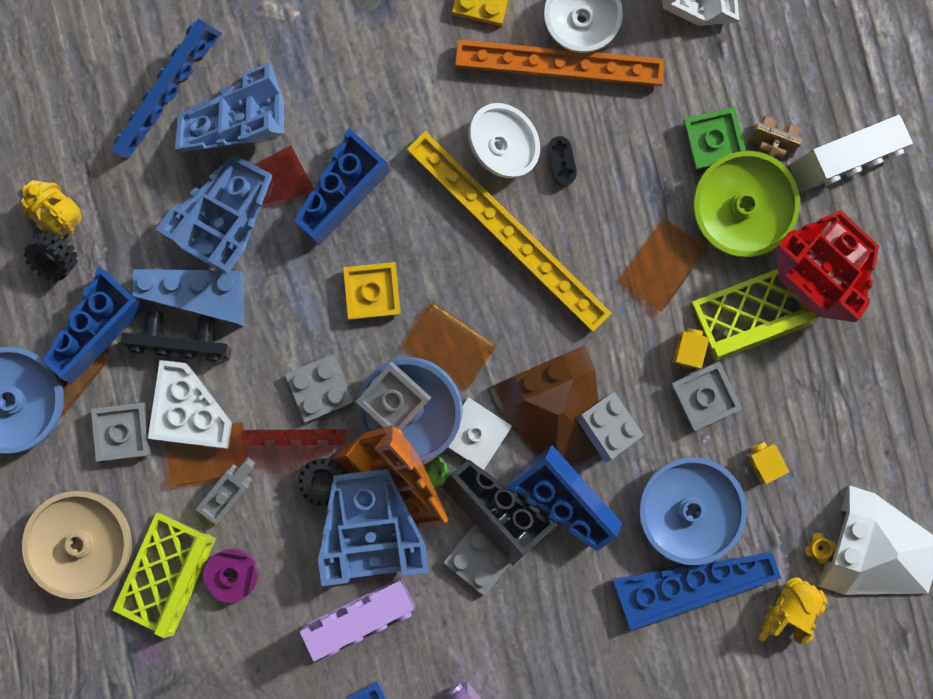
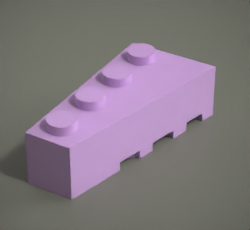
(357, 619)

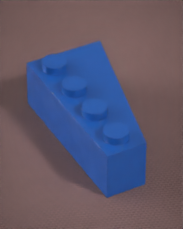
(342, 187)
(93, 326)
(566, 498)

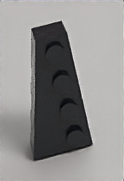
(497, 511)

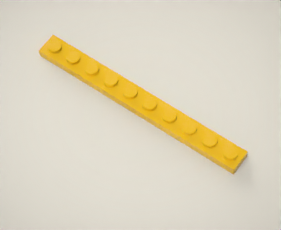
(509, 231)

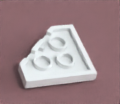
(186, 410)

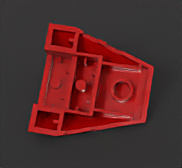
(829, 266)

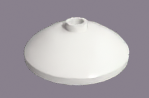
(600, 28)
(512, 135)

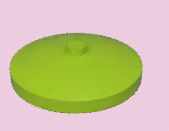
(746, 203)

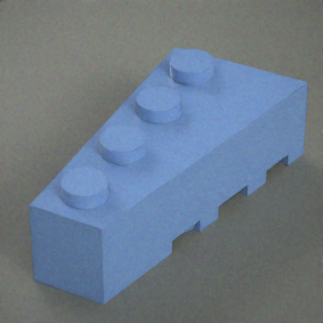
(194, 291)

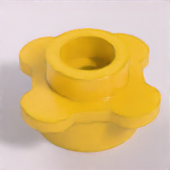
(823, 555)

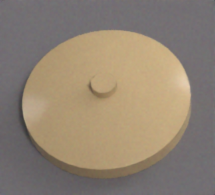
(76, 544)

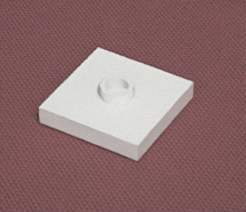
(479, 434)

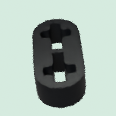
(568, 160)

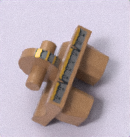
(774, 140)

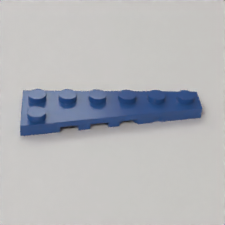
(196, 44)
(676, 590)

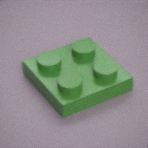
(713, 136)

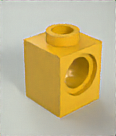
(690, 349)
(766, 462)

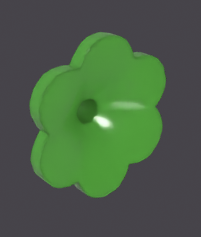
(437, 472)

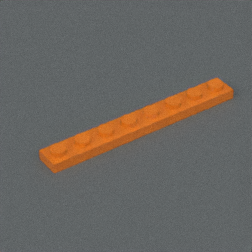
(559, 63)

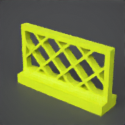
(754, 336)
(184, 584)

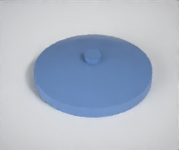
(28, 400)
(437, 421)
(692, 511)

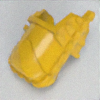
(50, 208)
(798, 607)

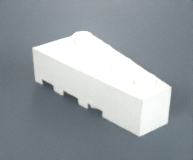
(850, 154)

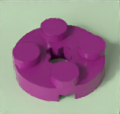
(218, 584)

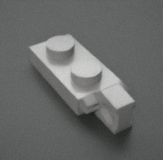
(226, 492)

